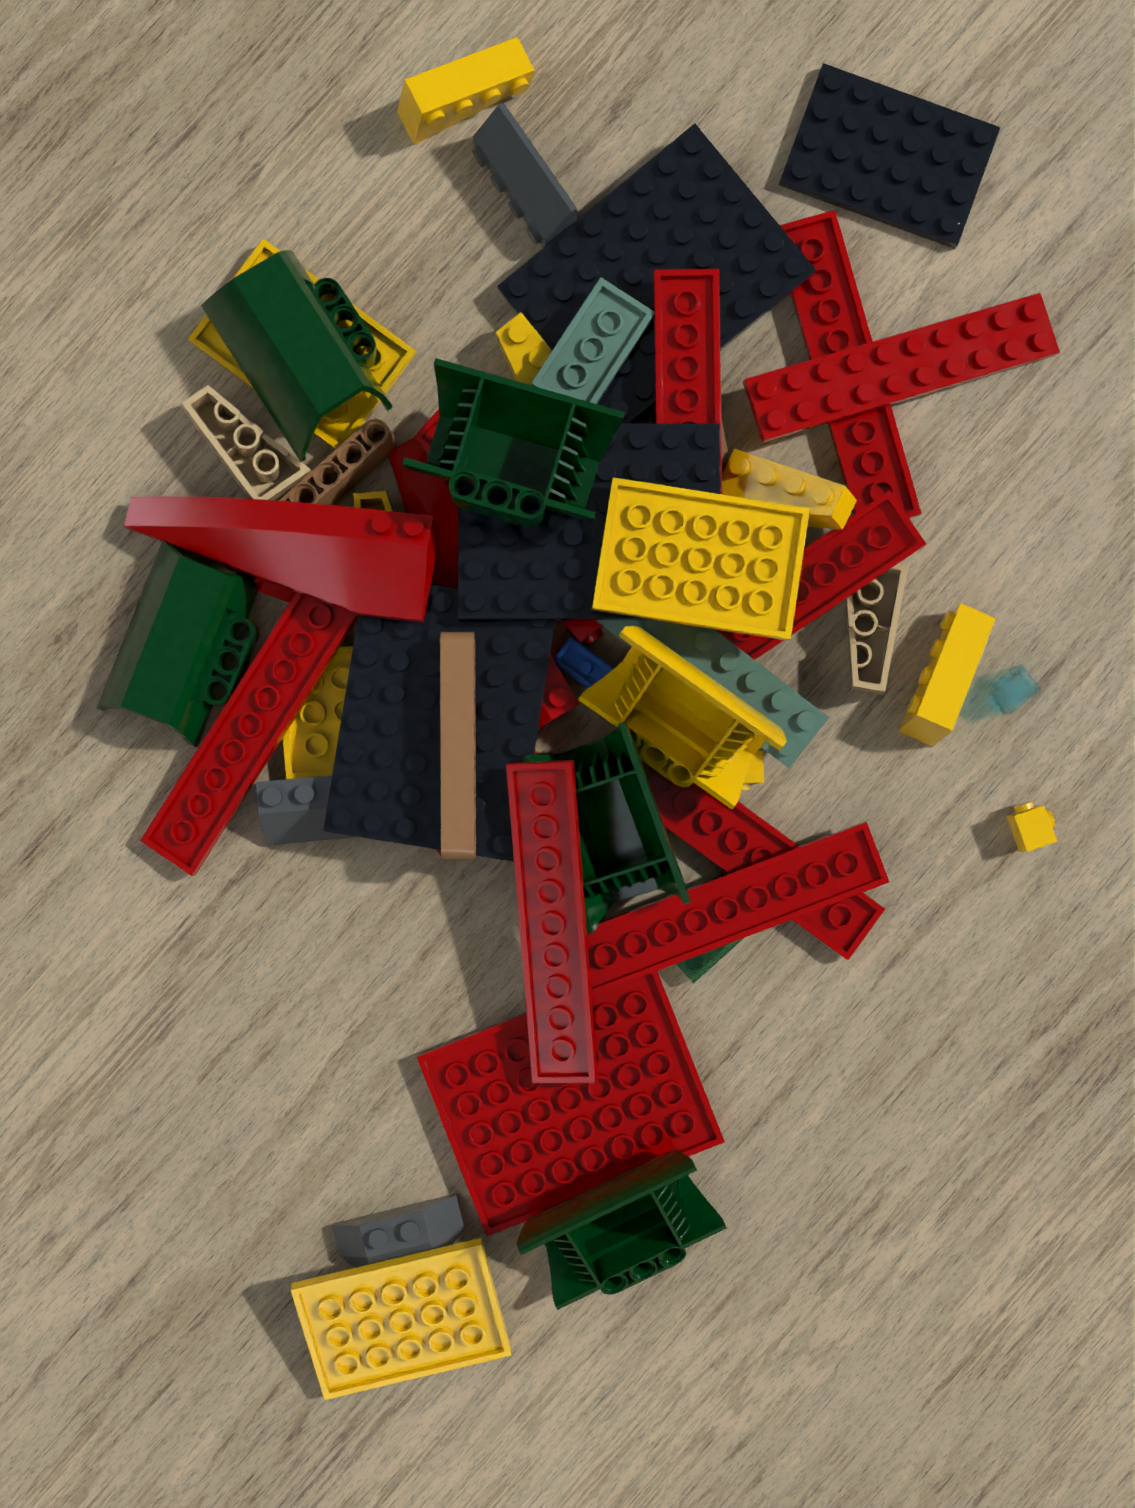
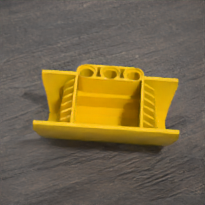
(682, 718)

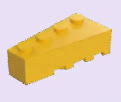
(522, 348)
(948, 675)

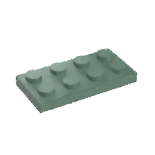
(595, 344)

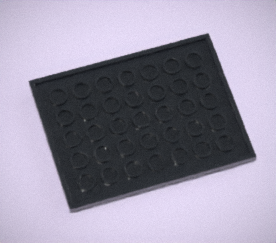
(670, 214)
(554, 566)
(391, 732)

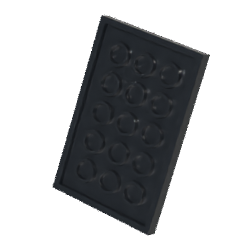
(889, 156)

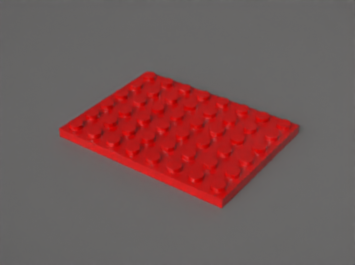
(547, 1142)

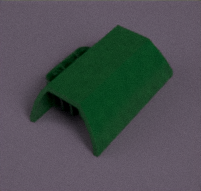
(292, 343)
(515, 444)
(180, 644)
(619, 826)
(622, 1229)

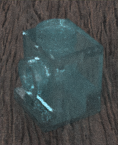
(1012, 691)

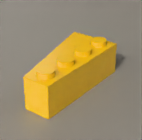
(463, 88)
(772, 482)

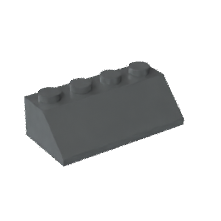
(523, 177)
(294, 810)

